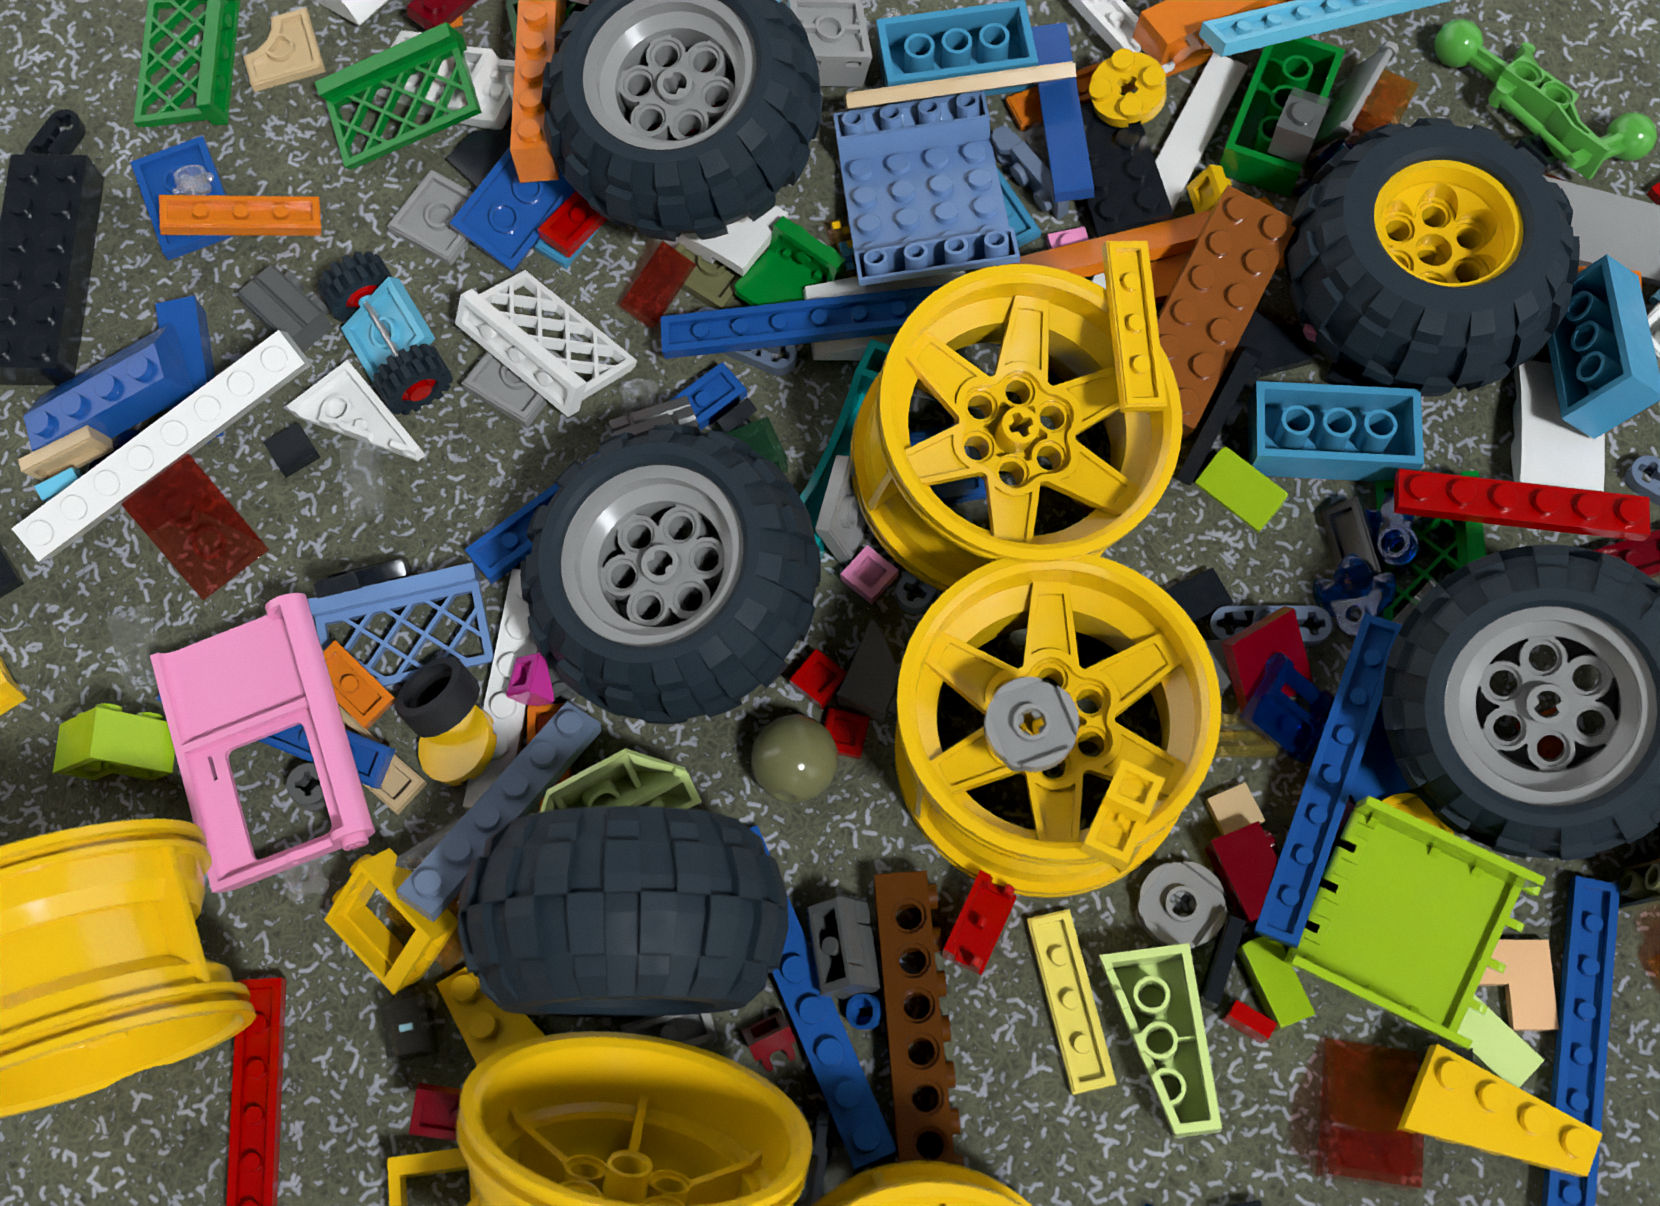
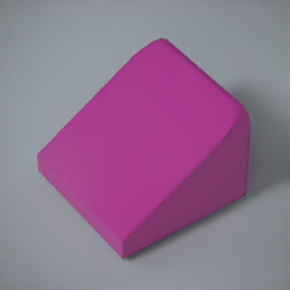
(531, 681)

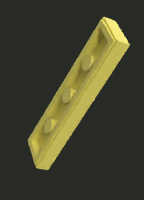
(1071, 1002)

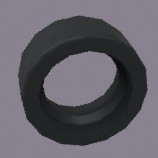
(437, 697)

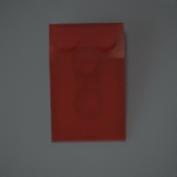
(195, 526)
(1360, 1114)

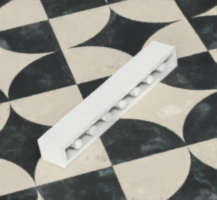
(162, 445)

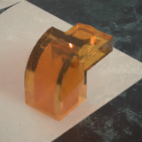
(1387, 101)

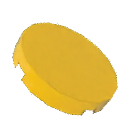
(461, 750)

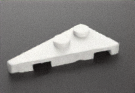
(350, 407)

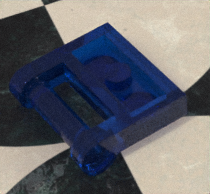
(1280, 717)

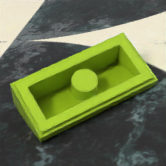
(1241, 489)
(1275, 982)

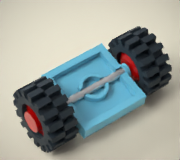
(385, 332)

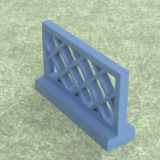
(407, 594)

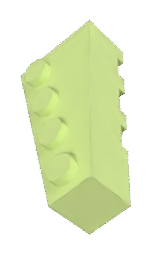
(1166, 1023)

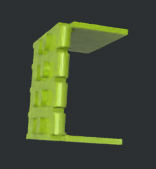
(1411, 918)

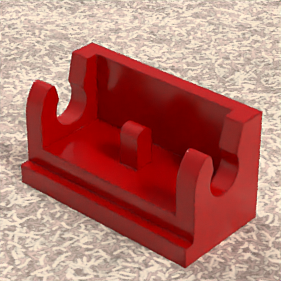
(979, 924)

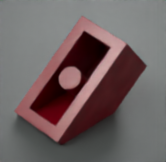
(1245, 867)

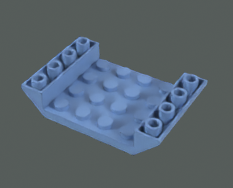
(923, 189)

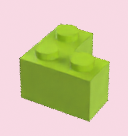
(114, 742)

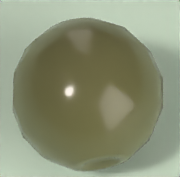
(794, 758)

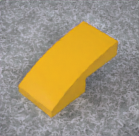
(1122, 815)

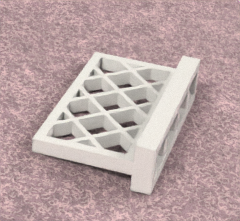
(527, 353)

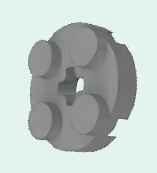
(1041, 700)
(1178, 880)

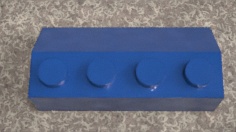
(114, 392)

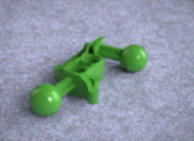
(1544, 102)

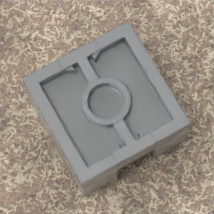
(837, 38)

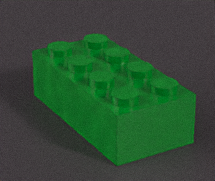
(1284, 65)

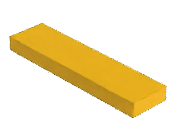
(1134, 326)

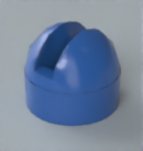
(865, 1000)

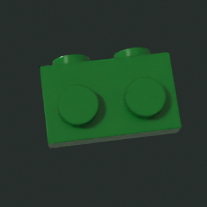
(789, 266)

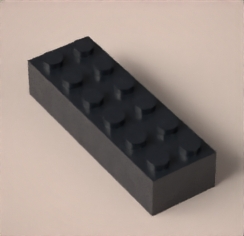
(46, 265)

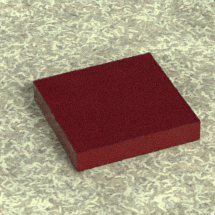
(1252, 647)

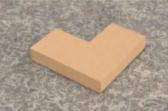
(1526, 983)

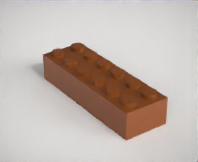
(1219, 294)

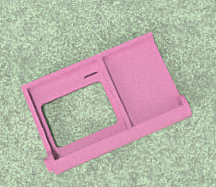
(242, 691)

